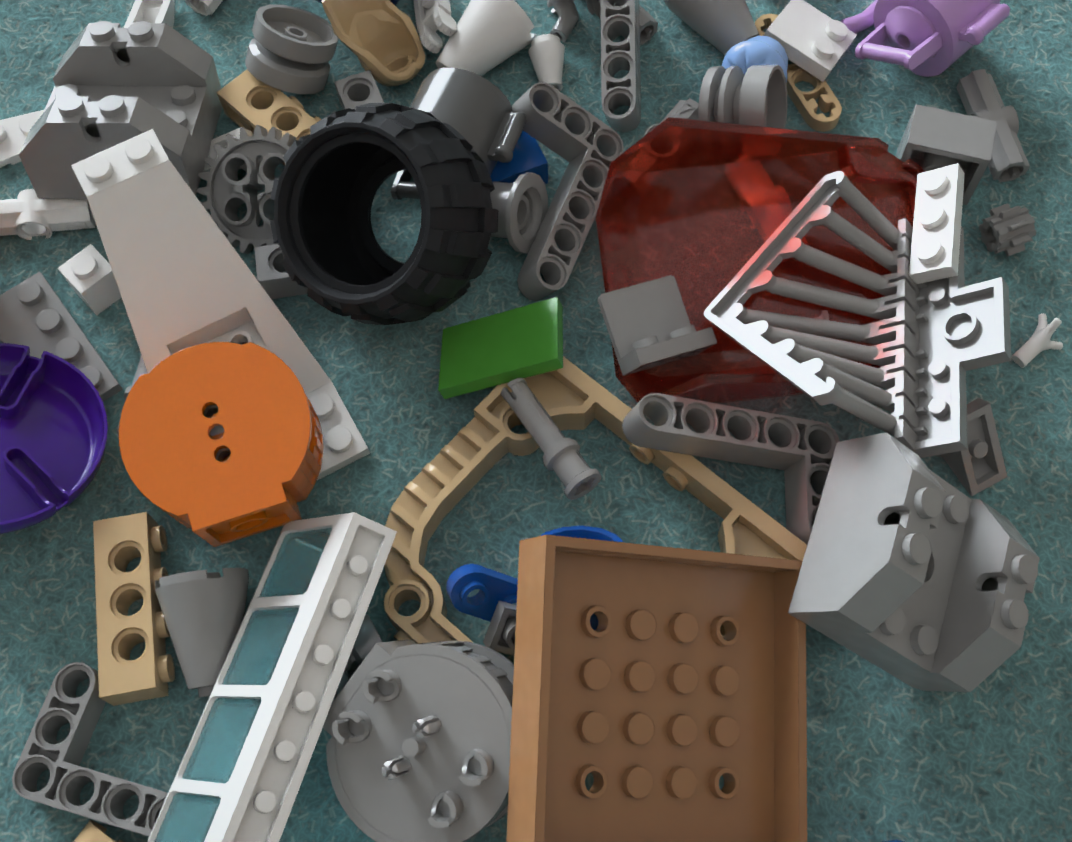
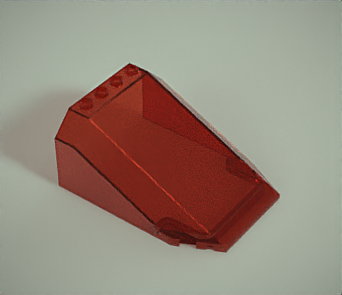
(703, 202)

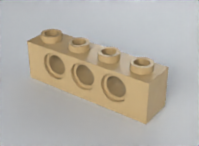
(256, 103)
(115, 545)

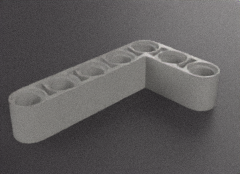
(618, 57)
(589, 149)
(798, 446)
(64, 758)

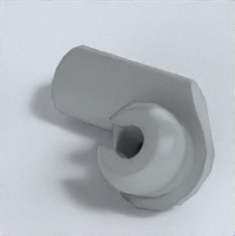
(567, 17)

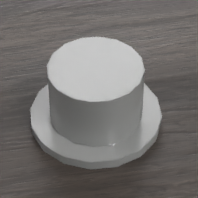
(521, 209)

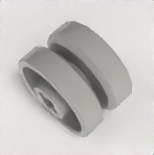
(291, 49)

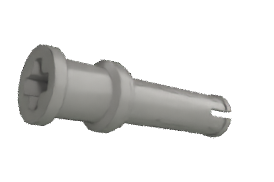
(559, 452)

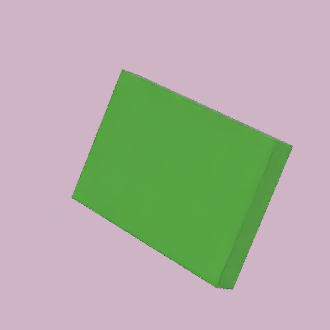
(501, 348)

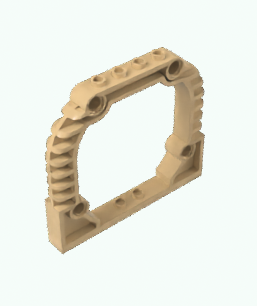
(572, 403)

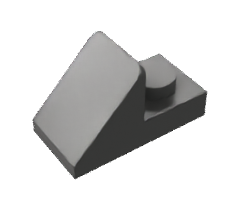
(983, 460)

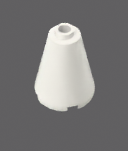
(487, 36)

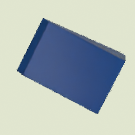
(526, 158)

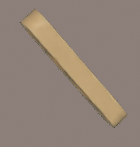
(805, 101)

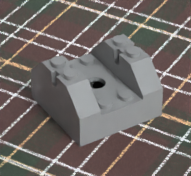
(116, 88)
(913, 570)

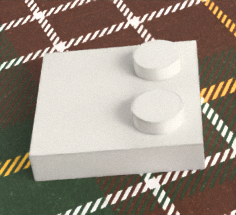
(810, 38)

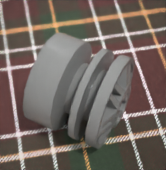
(746, 99)

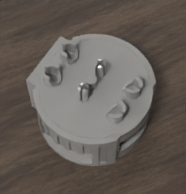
(423, 741)

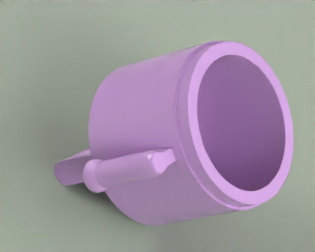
(924, 33)

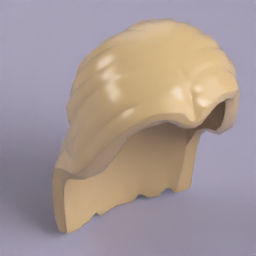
(379, 37)

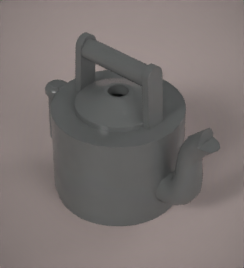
(475, 111)

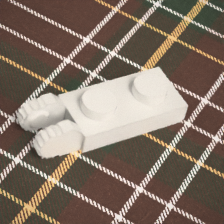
(432, 16)

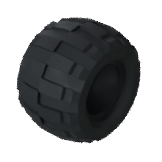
(328, 200)

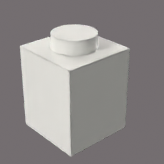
(91, 279)

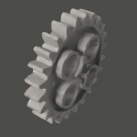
(227, 193)

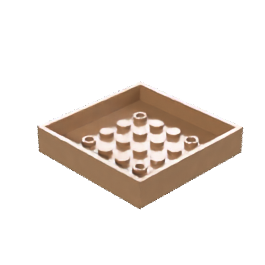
(656, 696)

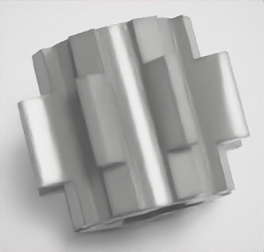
(1007, 229)

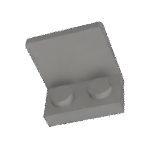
(651, 325)

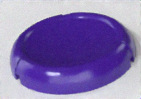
(48, 435)

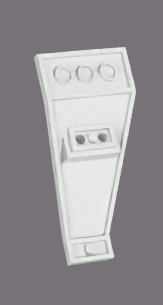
(190, 283)

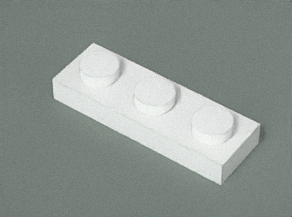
(937, 224)

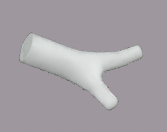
(1038, 342)

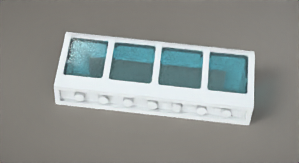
(276, 684)

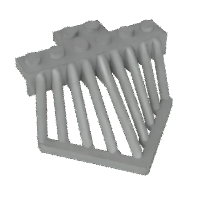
(923, 335)

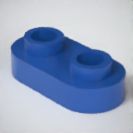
(491, 585)

